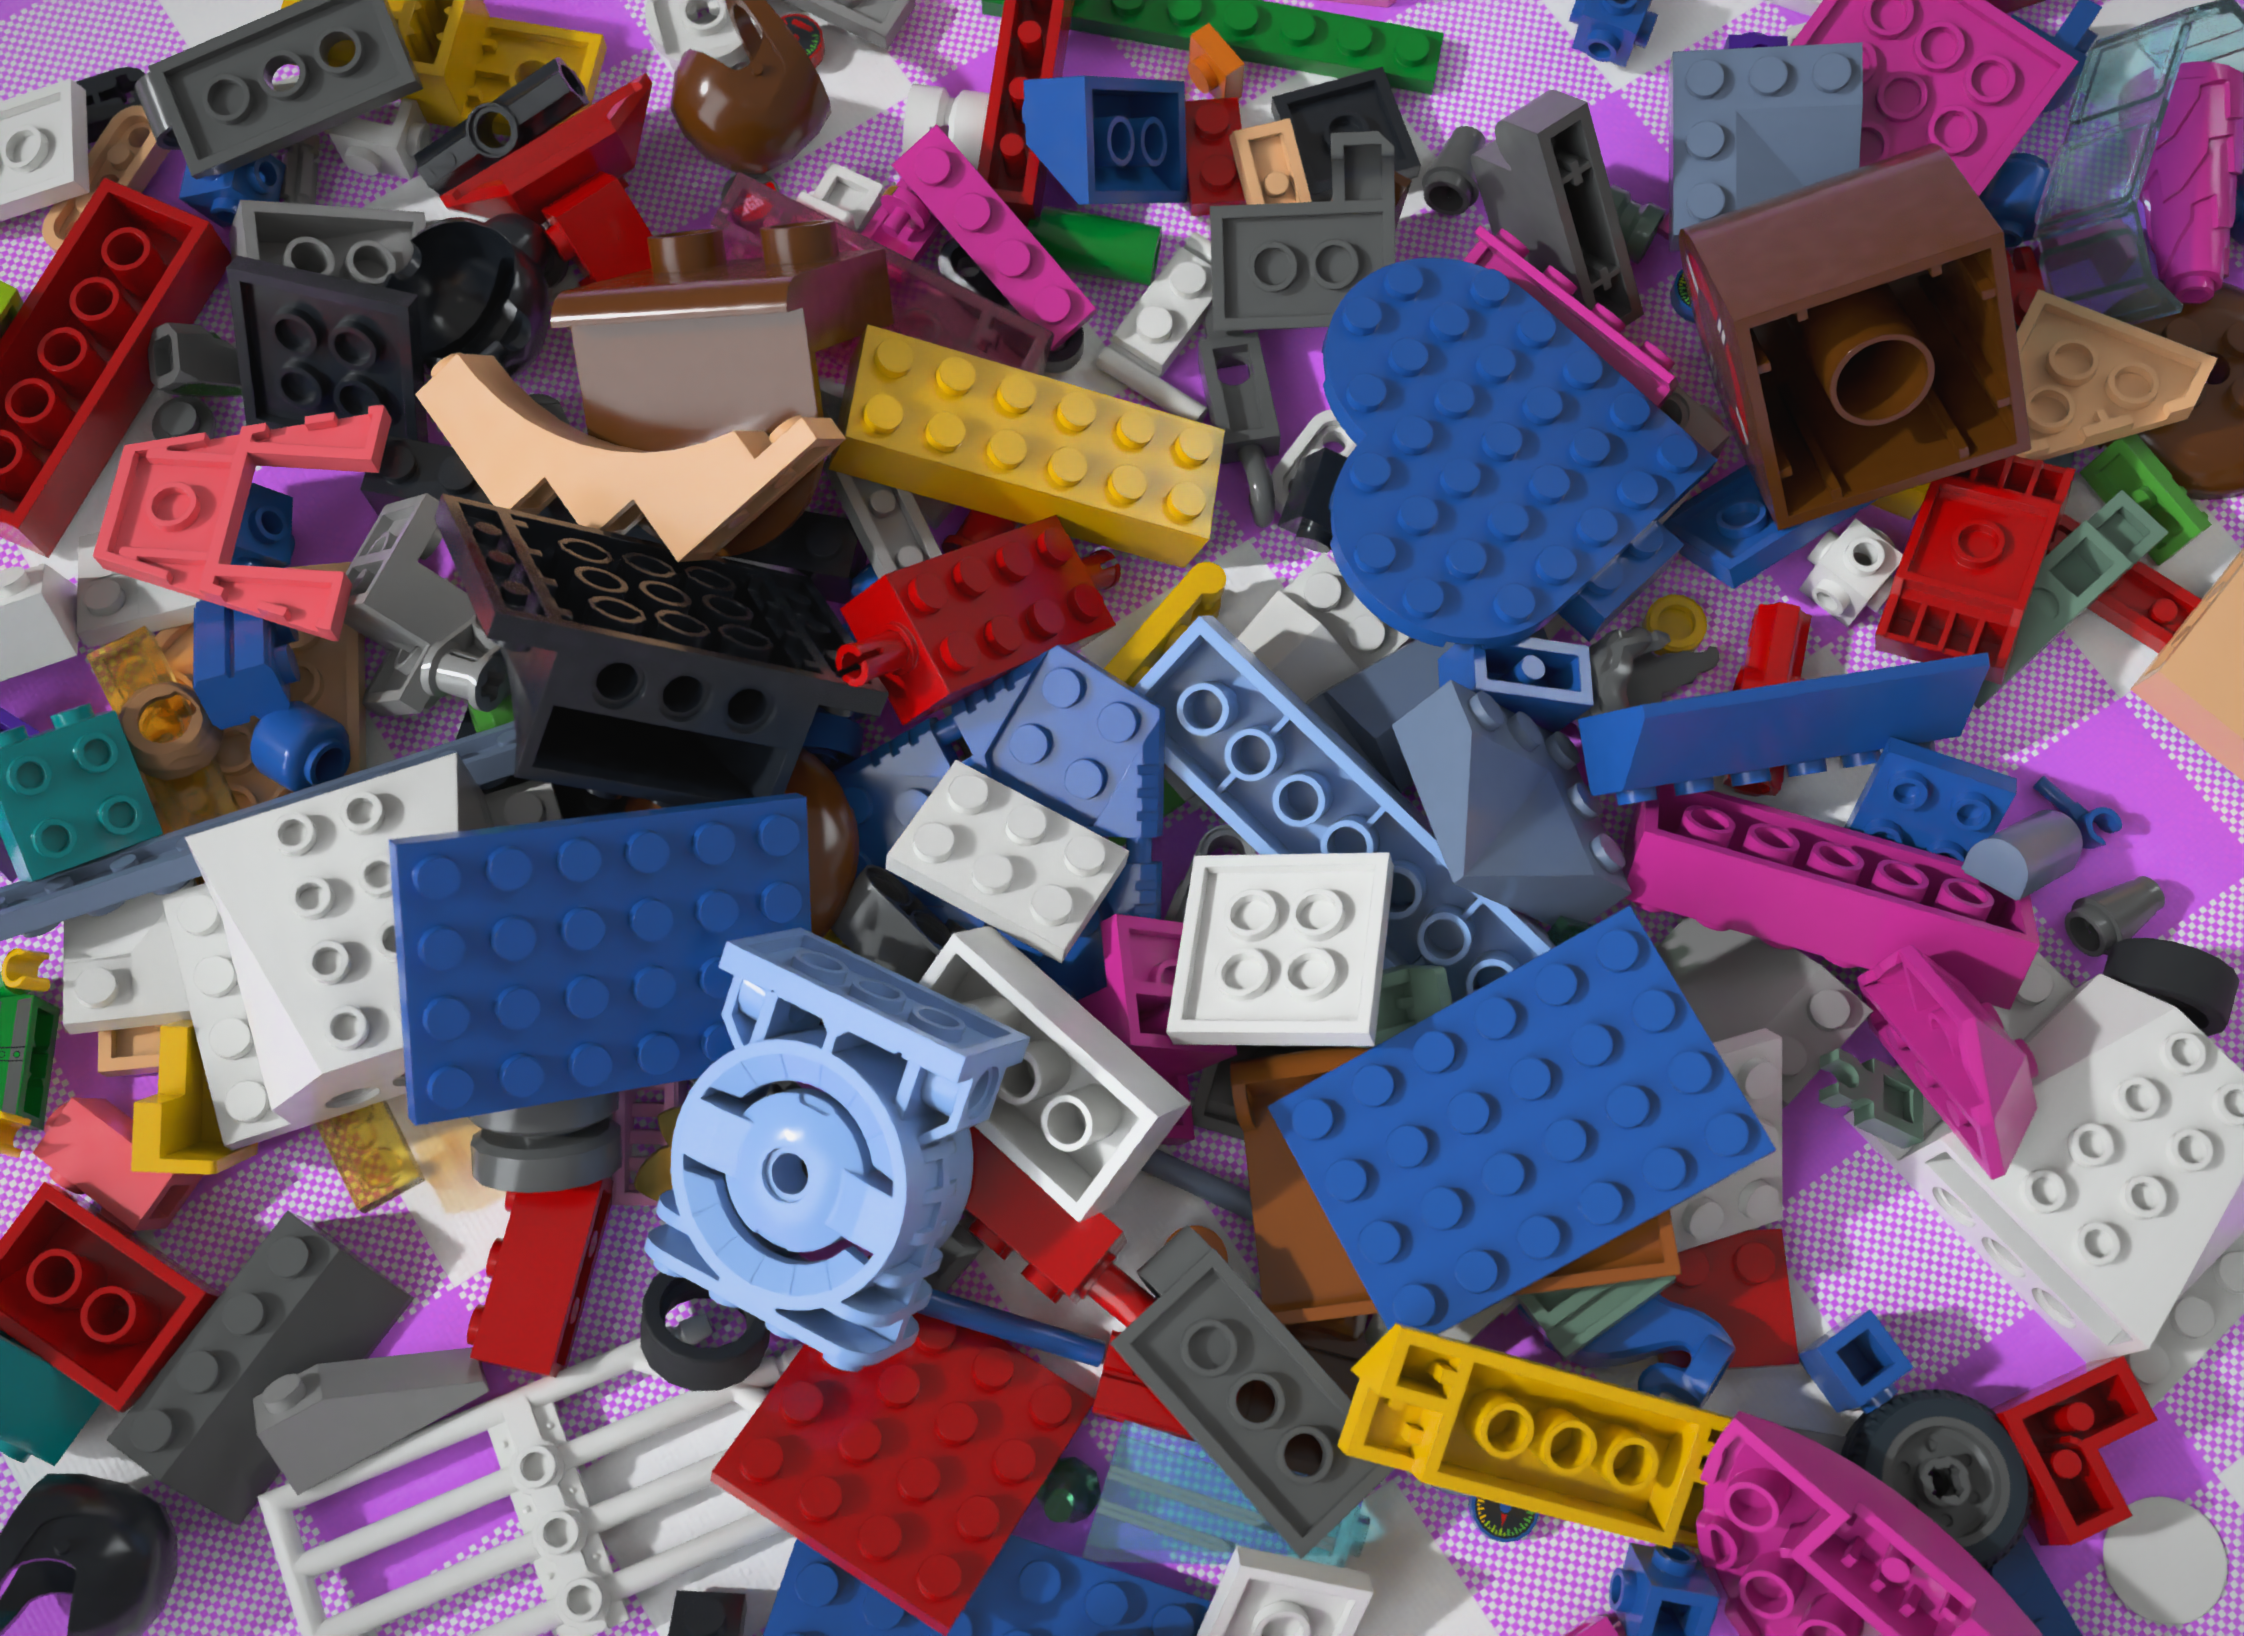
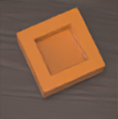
(1214, 64)

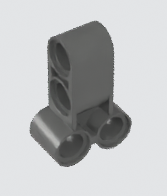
(890, 925)

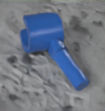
(2104, 817)

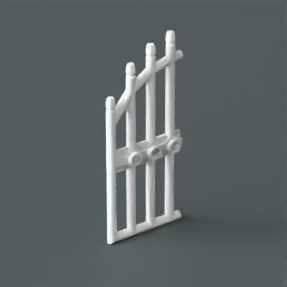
(548, 1497)

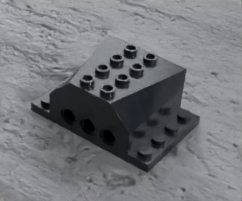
(646, 665)

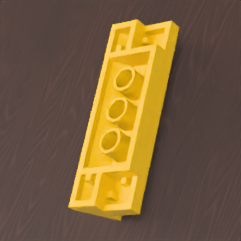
(1532, 1436)

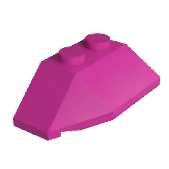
(1954, 1054)

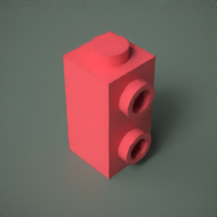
(92, 1155)

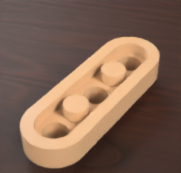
(122, 154)

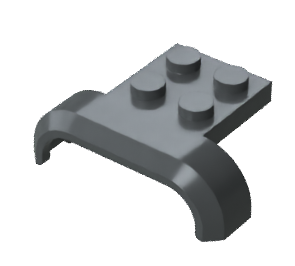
(1301, 259)

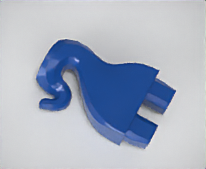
(1657, 1329)

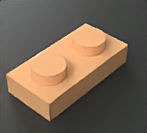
(1269, 164)

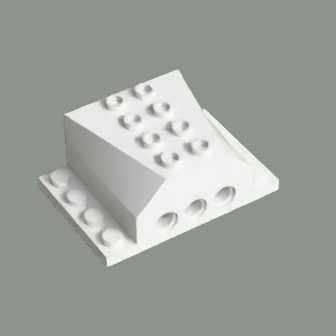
(297, 943)
(2124, 1186)

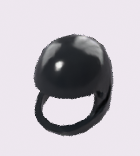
(93, 1543)

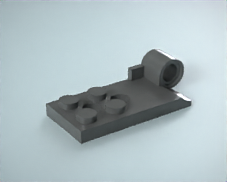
(221, 97)
(1195, 1355)

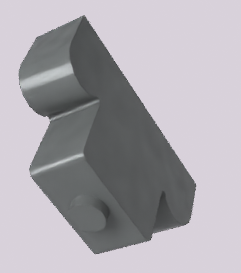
(1554, 196)

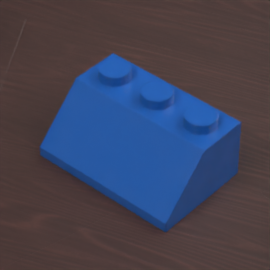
(1110, 137)

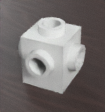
(1851, 571)

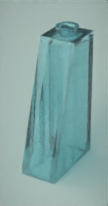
(1178, 1507)

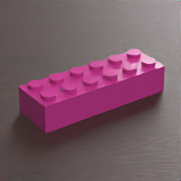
(1824, 889)

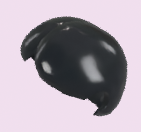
(480, 289)

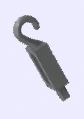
(1242, 411)

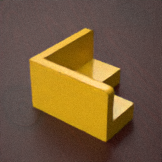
(179, 1124)

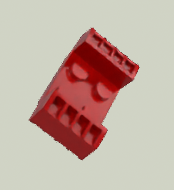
(1974, 562)

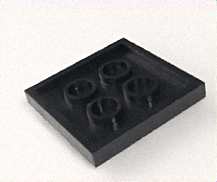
(325, 347)

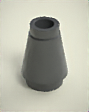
(1450, 179)
(2112, 915)

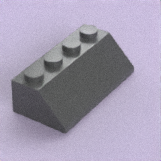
(287, 1309)

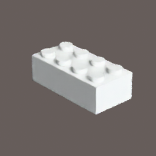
(1081, 1102)

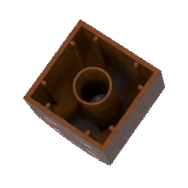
(1860, 334)

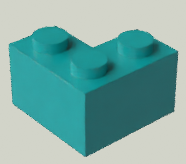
(38, 1405)

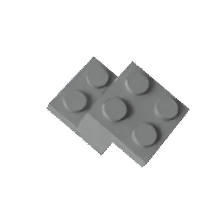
(402, 603)

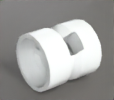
(964, 116)

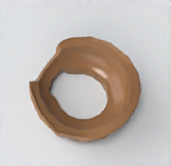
(175, 758)

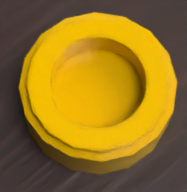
(1678, 618)

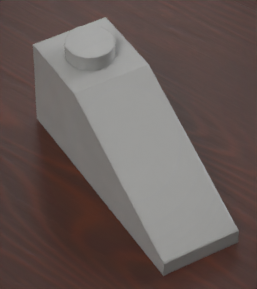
(355, 1408)

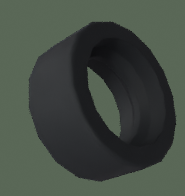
(2179, 975)
(691, 1365)

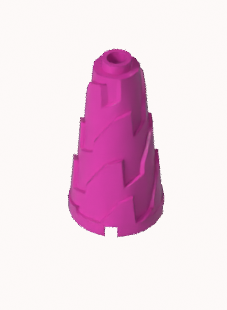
(2194, 180)

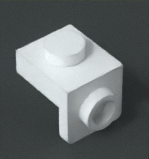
(384, 148)
(845, 197)

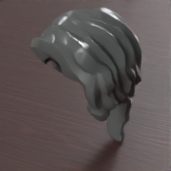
(1631, 675)

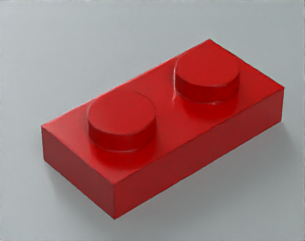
(1209, 154)

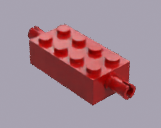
(975, 616)
(1059, 1250)

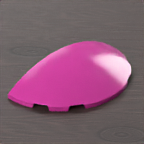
(1832, 1549)

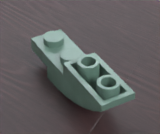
(2078, 575)

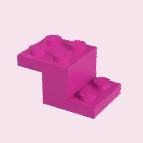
(1137, 1002)

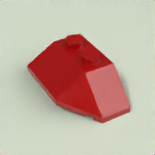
(540, 172)

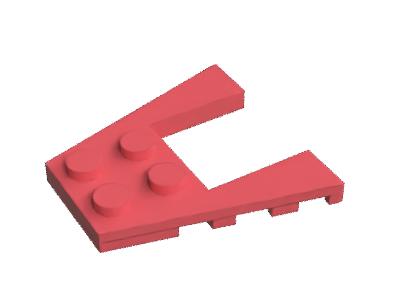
(183, 505)

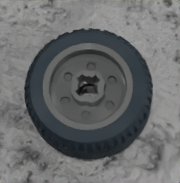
(1973, 1460)

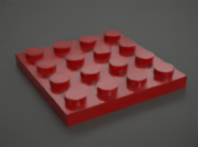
(908, 1463)

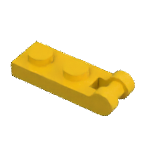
(1193, 597)

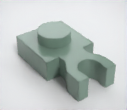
(1880, 1095)

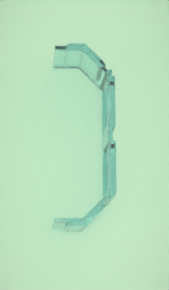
(2089, 203)

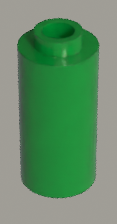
(1099, 244)

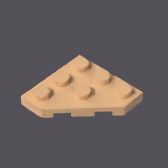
(2099, 377)

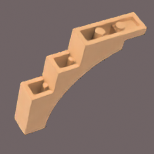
(688, 494)

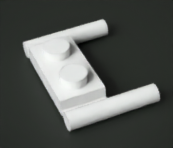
(1161, 328)

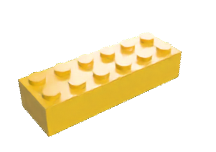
(1027, 447)

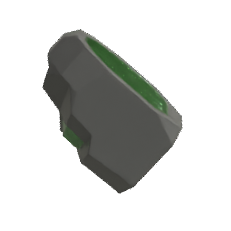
(193, 362)

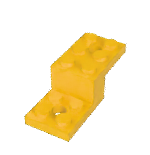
(476, 58)

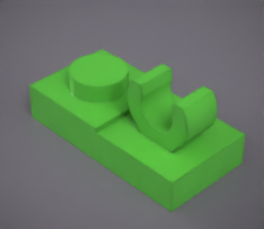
(2140, 474)

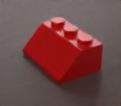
(94, 1296)

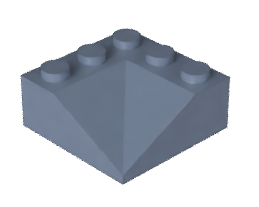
(1758, 125)
(1510, 807)

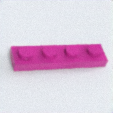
(993, 236)

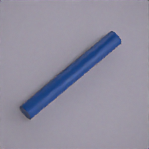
(1015, 1328)

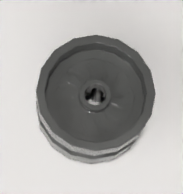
(548, 1145)

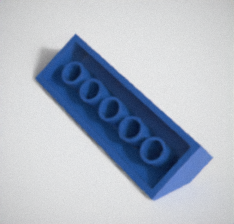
(1777, 726)

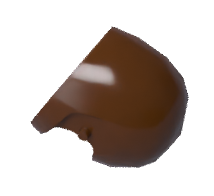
(753, 114)

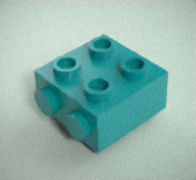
(70, 793)

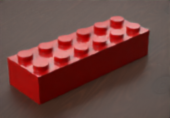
(80, 351)

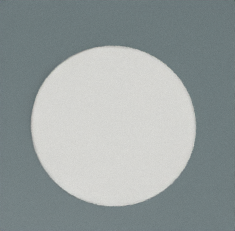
(2165, 1561)

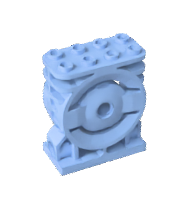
(902, 1091)

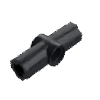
(529, 107)

